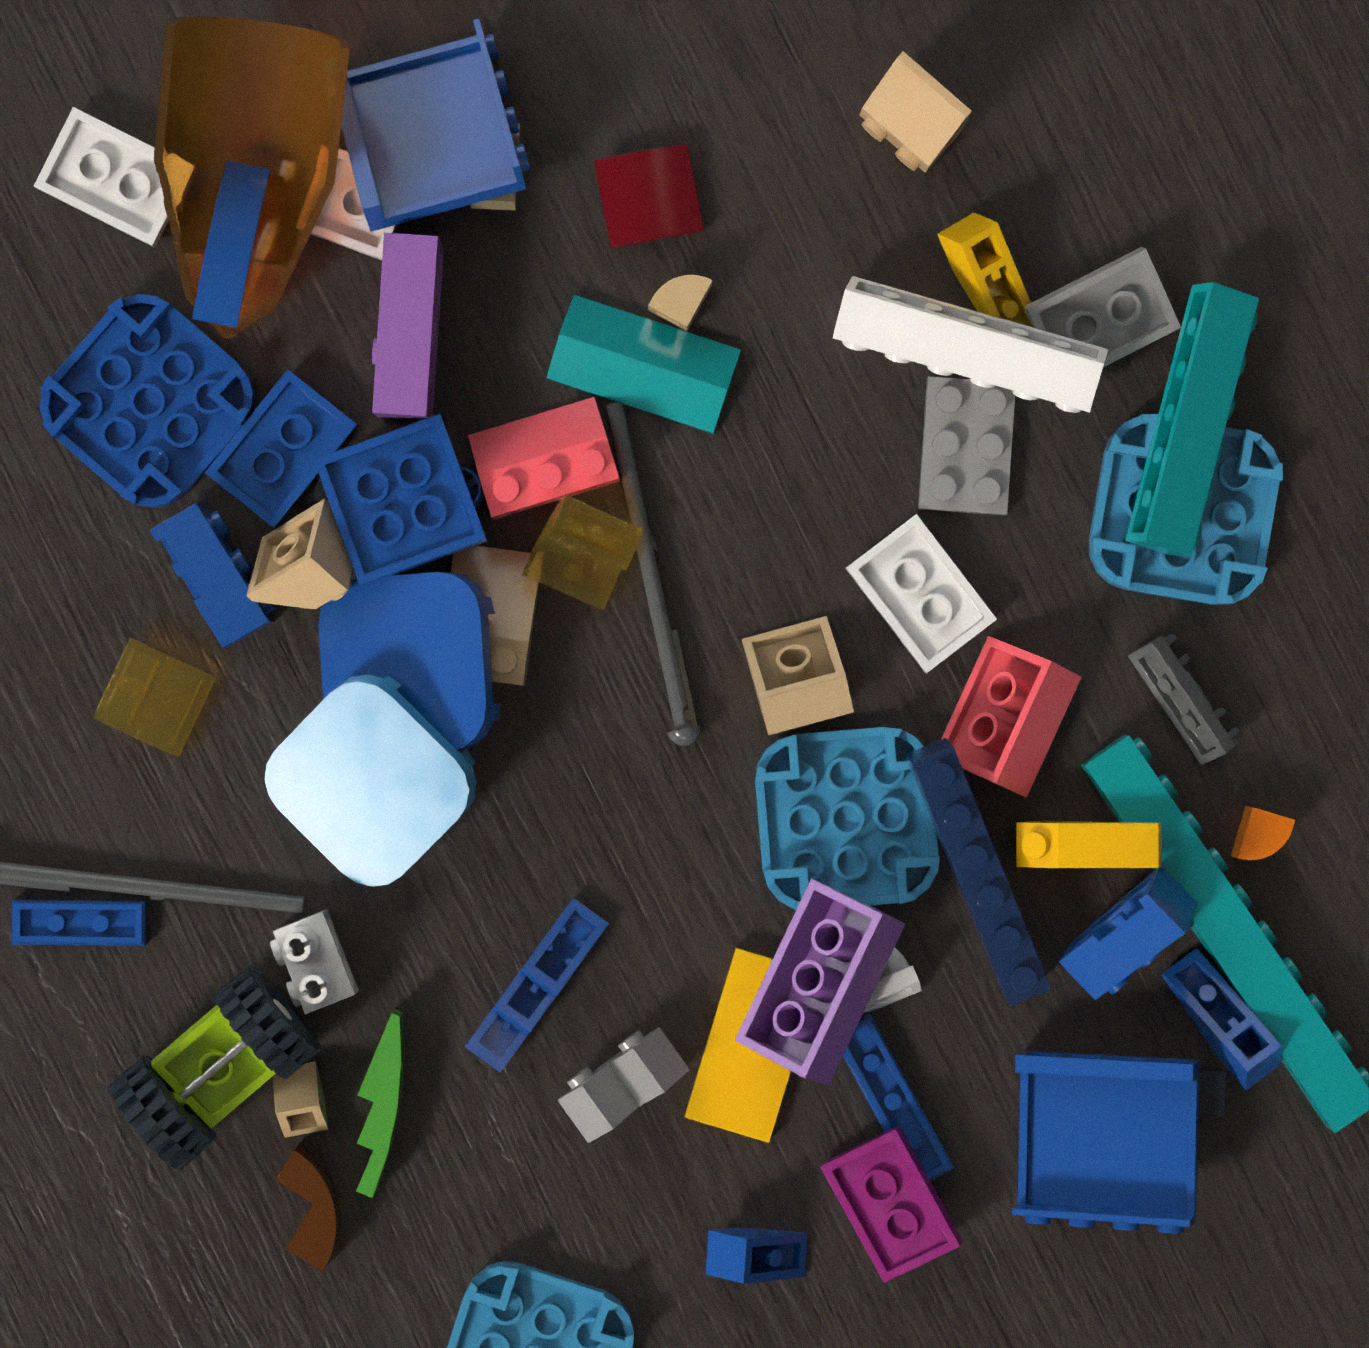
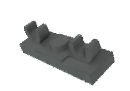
(1183, 699)

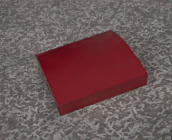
(648, 195)

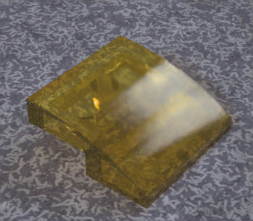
(582, 552)
(154, 697)

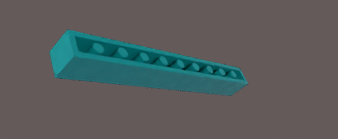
(1232, 936)

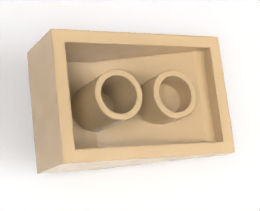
(914, 114)
(514, 603)

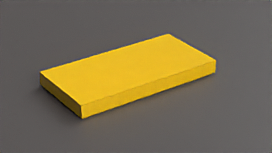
(733, 1083)

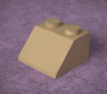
(302, 562)
(798, 675)

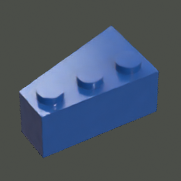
(213, 573)
(1129, 934)

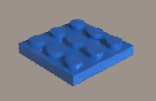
(400, 500)

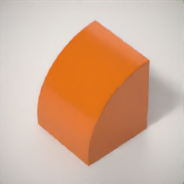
(1261, 834)

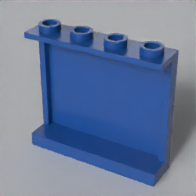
(431, 132)
(1108, 1140)

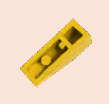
(986, 268)
(1088, 844)

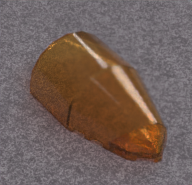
(256, 99)

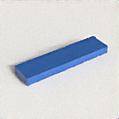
(892, 1096)

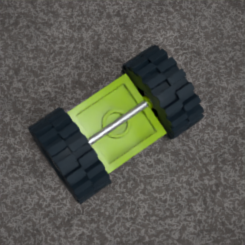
(213, 1067)

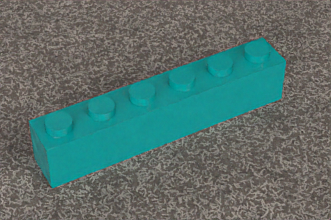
(1192, 419)

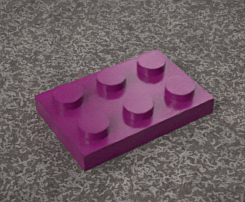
(891, 1204)

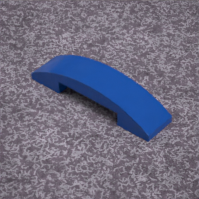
(230, 243)

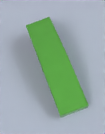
(384, 1088)

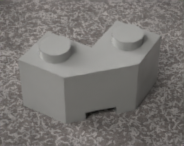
(622, 1084)

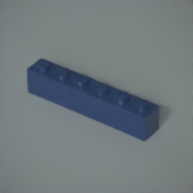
(978, 871)

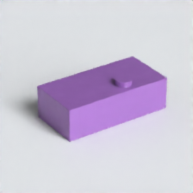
(407, 327)
(819, 982)

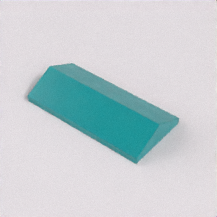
(643, 364)

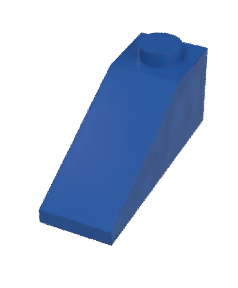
(1224, 1020)

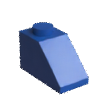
(756, 1254)

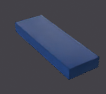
(79, 922)

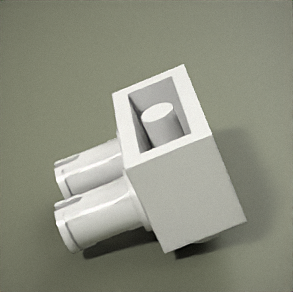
(314, 962)

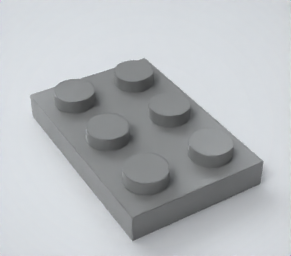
(1110, 307)
(966, 447)

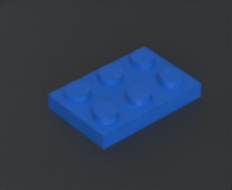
(274, 451)

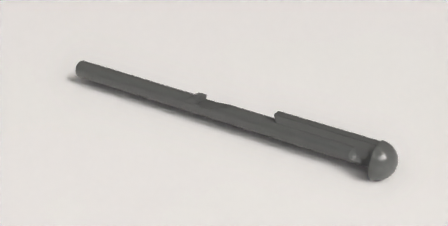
(667, 641)
(65, 879)

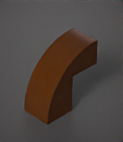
(320, 1228)

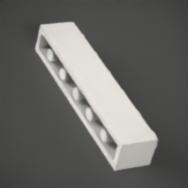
(969, 345)

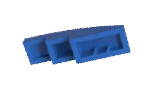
(536, 985)

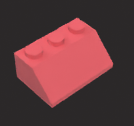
(543, 458)
(1009, 715)

